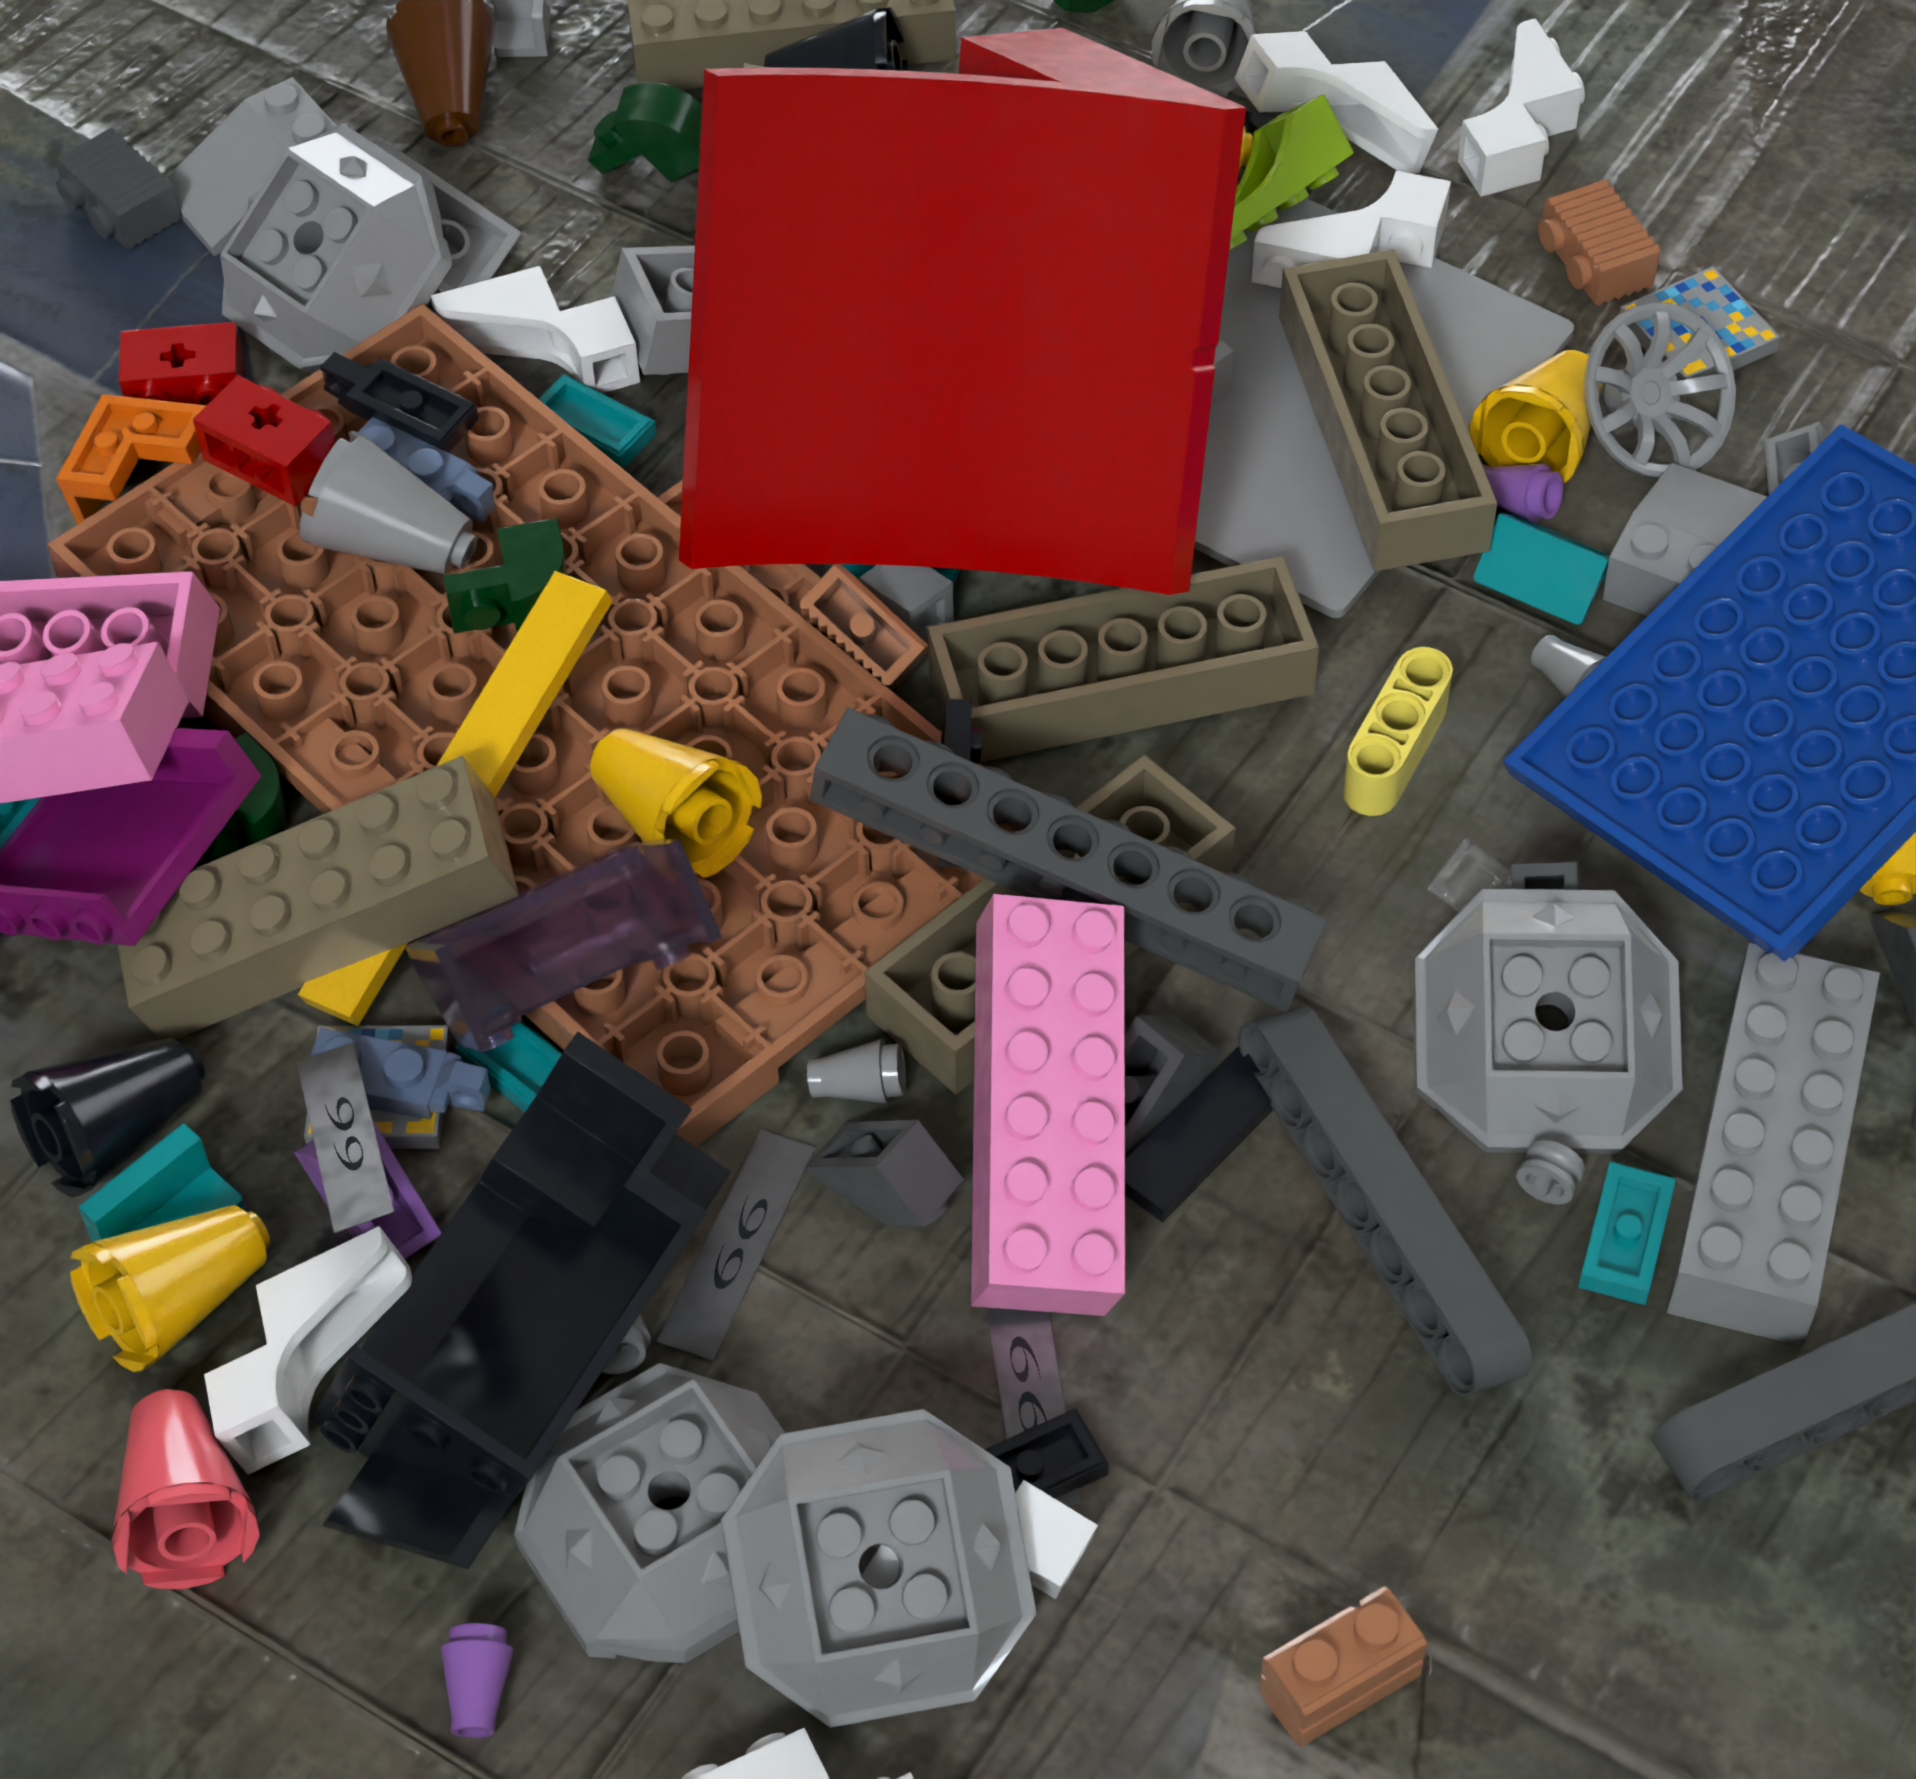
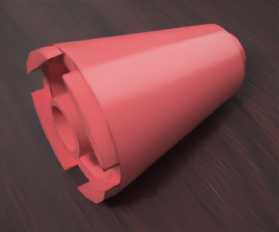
(179, 1497)

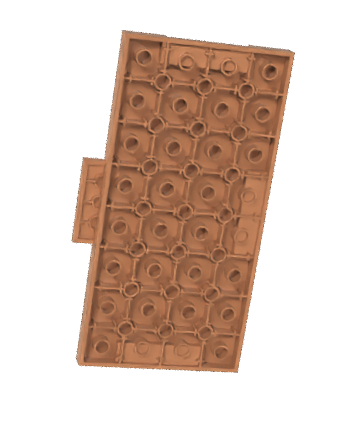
(362, 684)

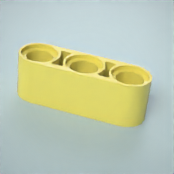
(1397, 731)

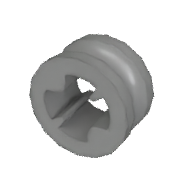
(1550, 1172)

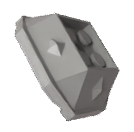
(333, 249)
(1505, 1074)
(590, 1524)
(798, 1584)

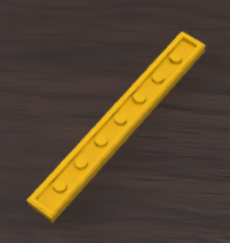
(491, 743)

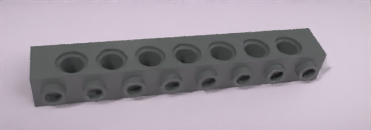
(1029, 863)

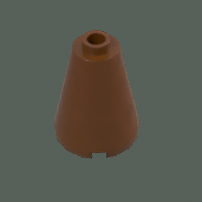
(444, 62)

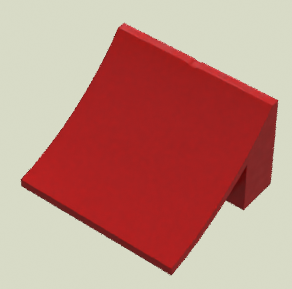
(958, 314)

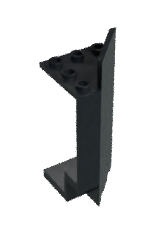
(516, 1308)

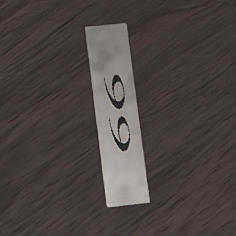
(344, 1138)
(736, 1245)
(1027, 1372)

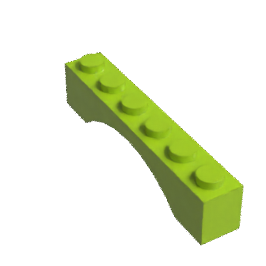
(1285, 158)

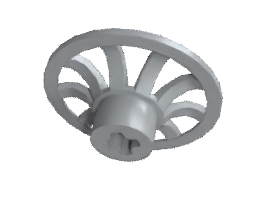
(1649, 391)

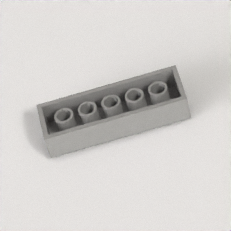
(1775, 1146)

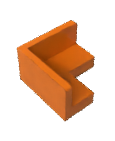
(114, 441)

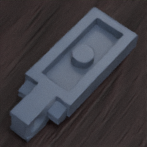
(440, 470)
(411, 1076)

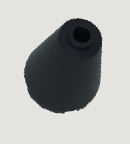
(854, 44)
(103, 1108)

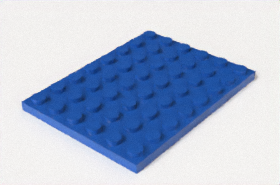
(1763, 709)

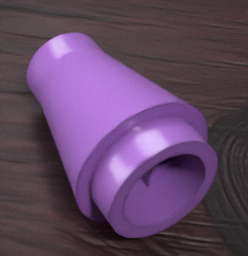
(1526, 490)
(475, 1676)

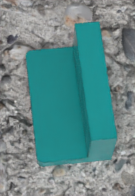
(1542, 568)
(159, 1188)

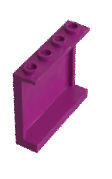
(115, 855)

